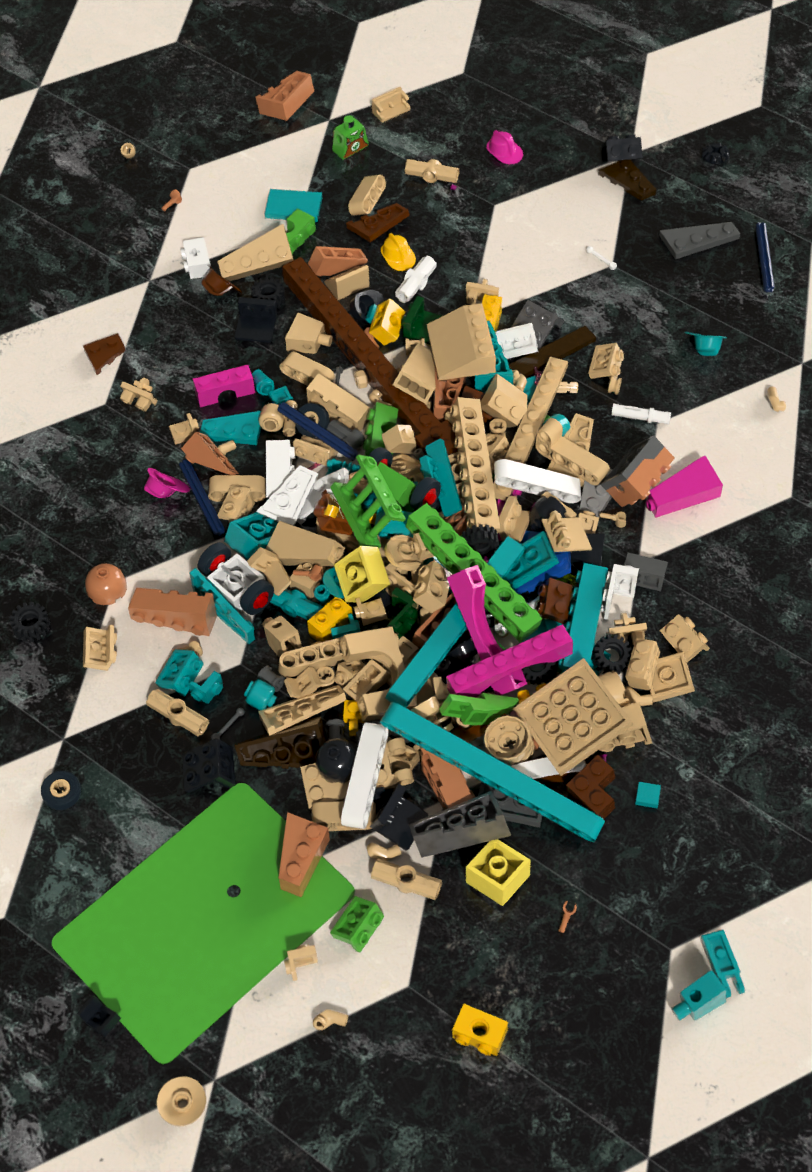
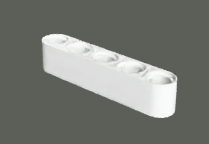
(536, 480)
(364, 776)

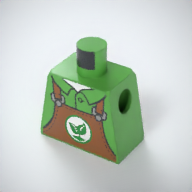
(349, 138)

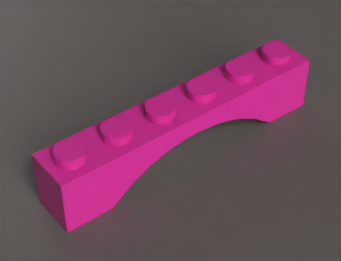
(469, 592)
(540, 649)

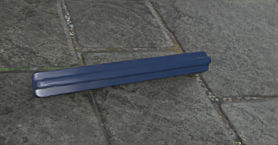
(764, 255)
(318, 431)
(201, 497)

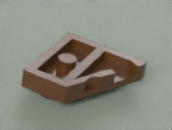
(104, 351)

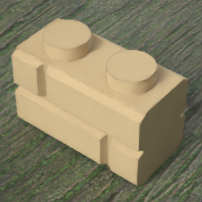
(642, 664)

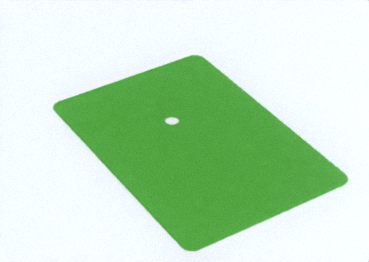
(172, 942)

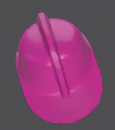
(504, 148)
(162, 485)

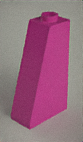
(685, 489)

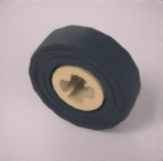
(318, 413)
(65, 799)

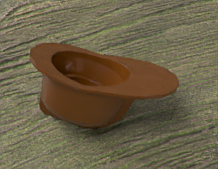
(216, 284)

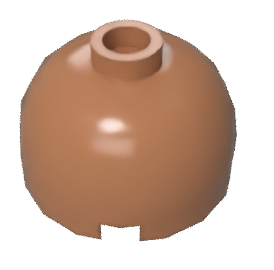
(105, 584)

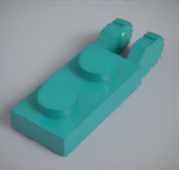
(722, 960)

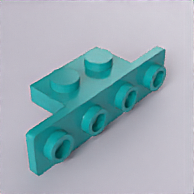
(437, 465)

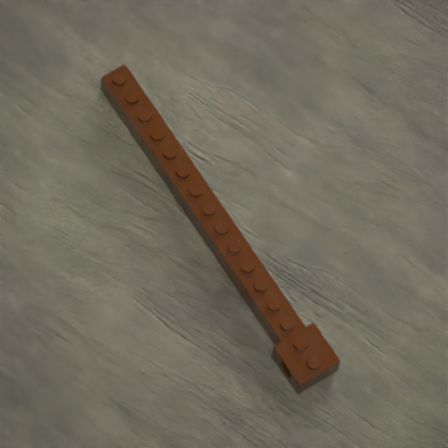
(365, 355)

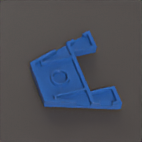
(556, 572)

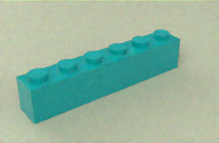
(585, 613)

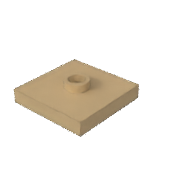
(671, 678)

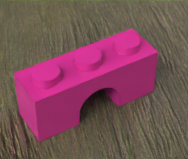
(210, 386)

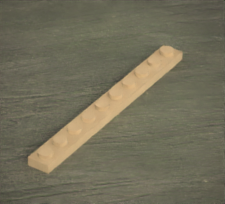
(533, 418)

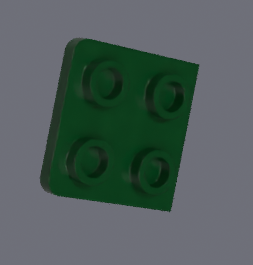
(416, 321)
(404, 611)

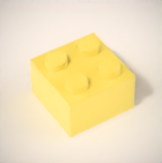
(361, 574)
(498, 871)

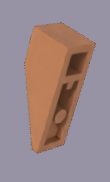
(333, 260)
(203, 451)

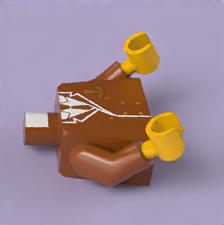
(331, 516)

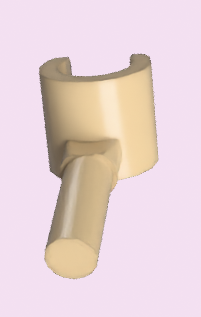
(619, 518)
(193, 646)

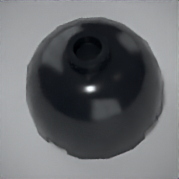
(541, 510)
(336, 760)

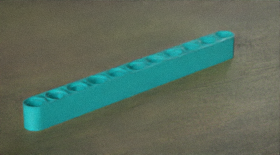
(447, 634)
(492, 772)

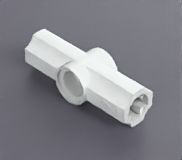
(415, 279)

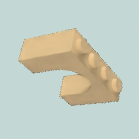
(383, 647)

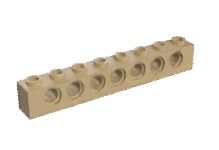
(474, 463)

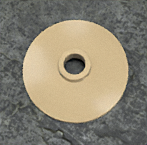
(180, 1090)

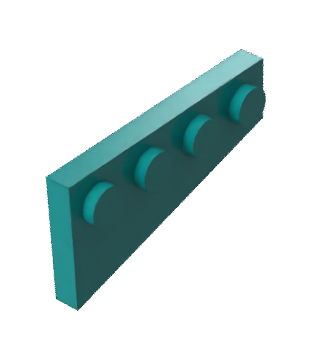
(224, 609)

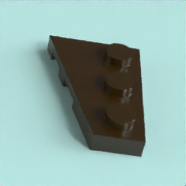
(630, 178)

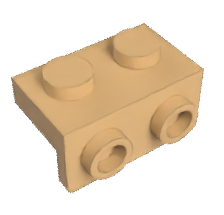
(684, 638)
(99, 648)

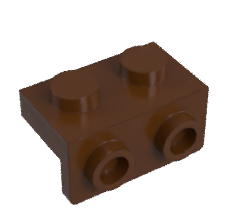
(554, 600)

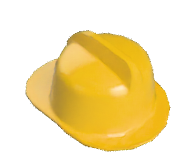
(398, 253)

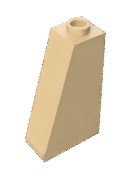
(418, 374)
(301, 546)

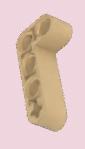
(568, 454)

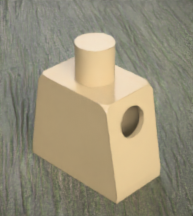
(306, 335)
(281, 631)

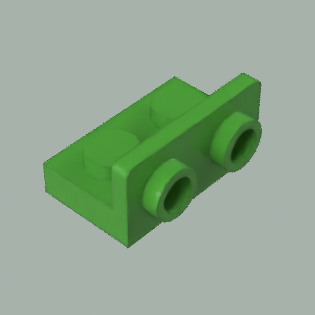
(358, 923)

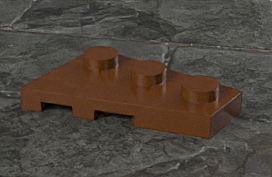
(377, 224)

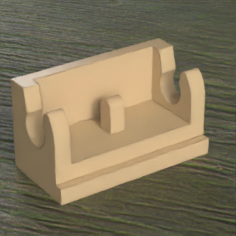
(390, 104)

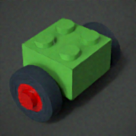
(404, 490)

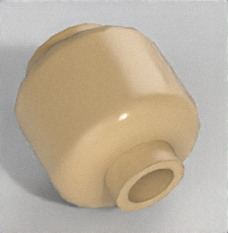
(270, 418)

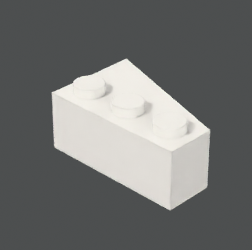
(278, 464)

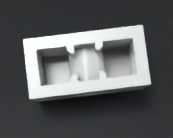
(196, 257)

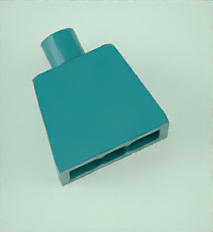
(708, 993)

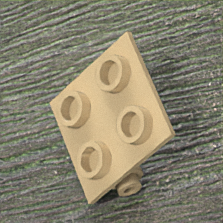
(565, 533)

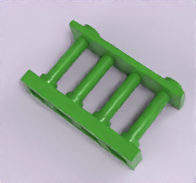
(351, 504)

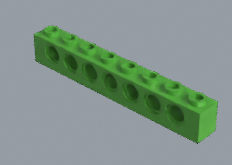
(448, 554)

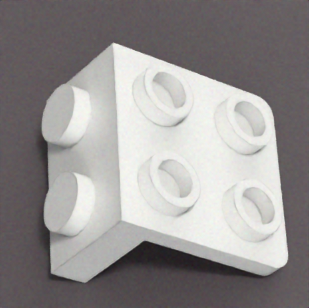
(620, 582)

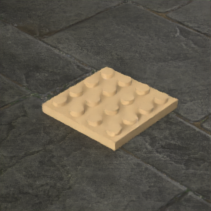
(573, 716)

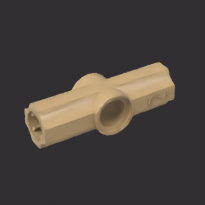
(432, 171)
(186, 718)
(392, 875)

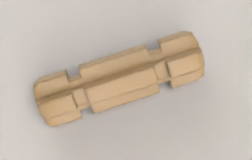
(564, 387)

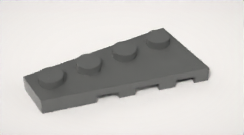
(694, 239)

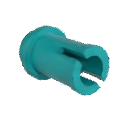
(322, 595)

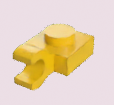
(352, 716)

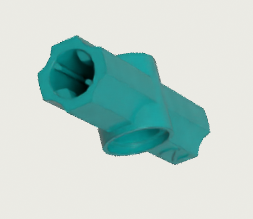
(296, 603)

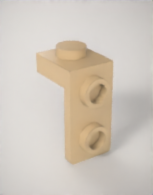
(272, 568)

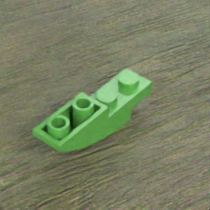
(478, 710)

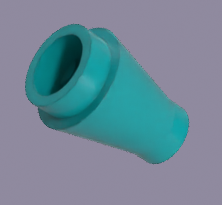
(262, 382)

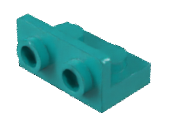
(180, 671)

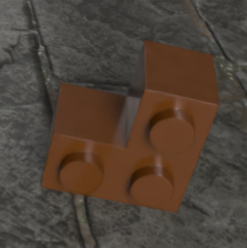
(589, 787)

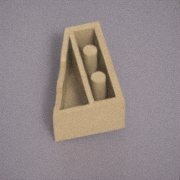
(338, 403)

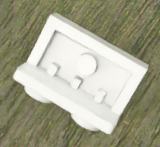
(517, 340)

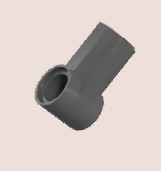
(351, 437)

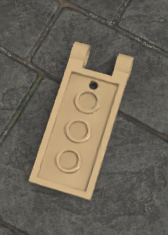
(320, 790)

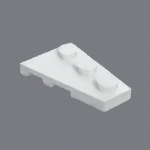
(320, 485)
(291, 497)

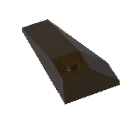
(287, 748)

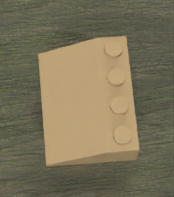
(462, 343)

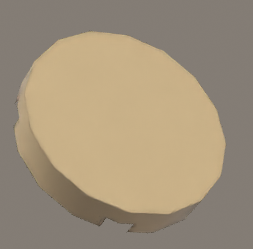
(400, 554)

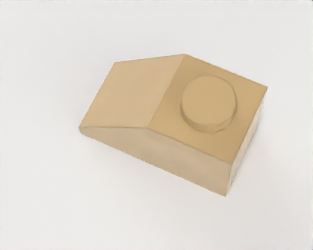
(400, 439)

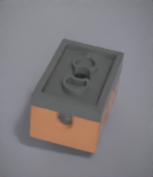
(638, 471)

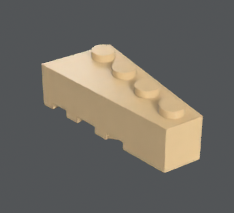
(258, 256)
(636, 733)

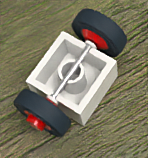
(235, 579)

